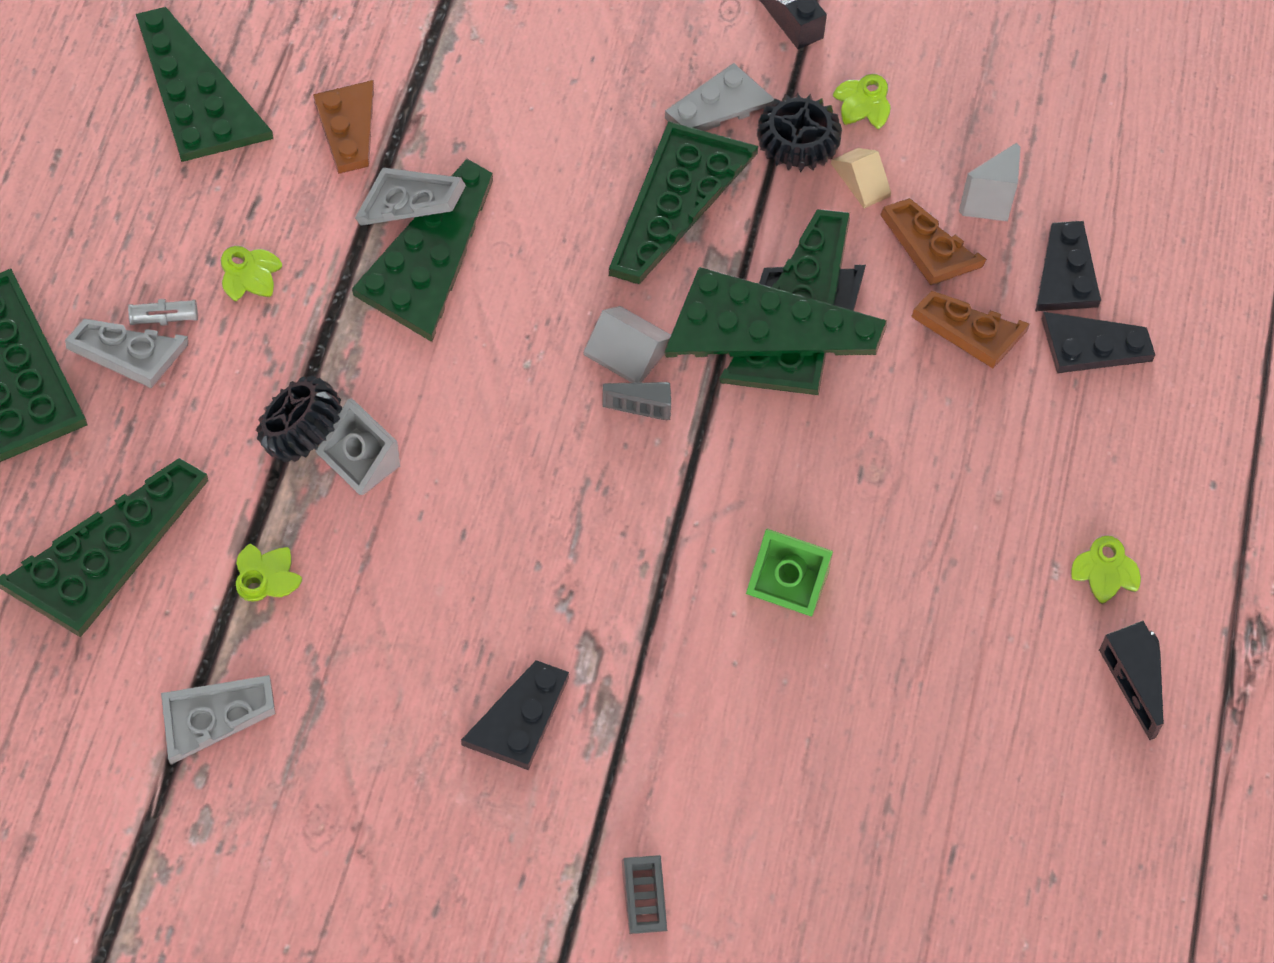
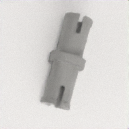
(140, 313)

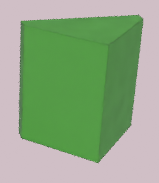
(790, 572)

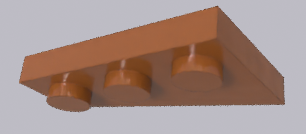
(347, 124)
(929, 246)
(973, 331)

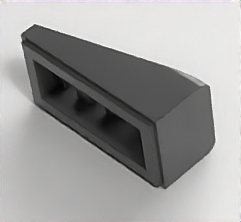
(643, 399)
(644, 863)

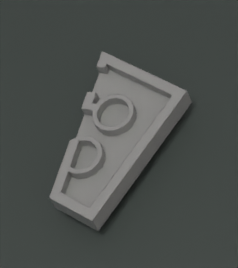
(719, 99)
(408, 195)
(130, 353)
(213, 712)

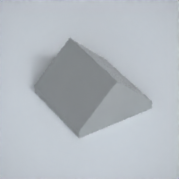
(992, 186)
(626, 344)
(359, 449)

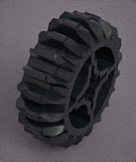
(783, 122)
(299, 419)

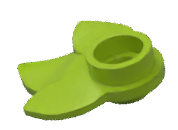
(862, 103)
(251, 275)
(268, 570)
(1106, 573)

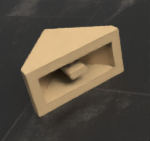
(863, 175)

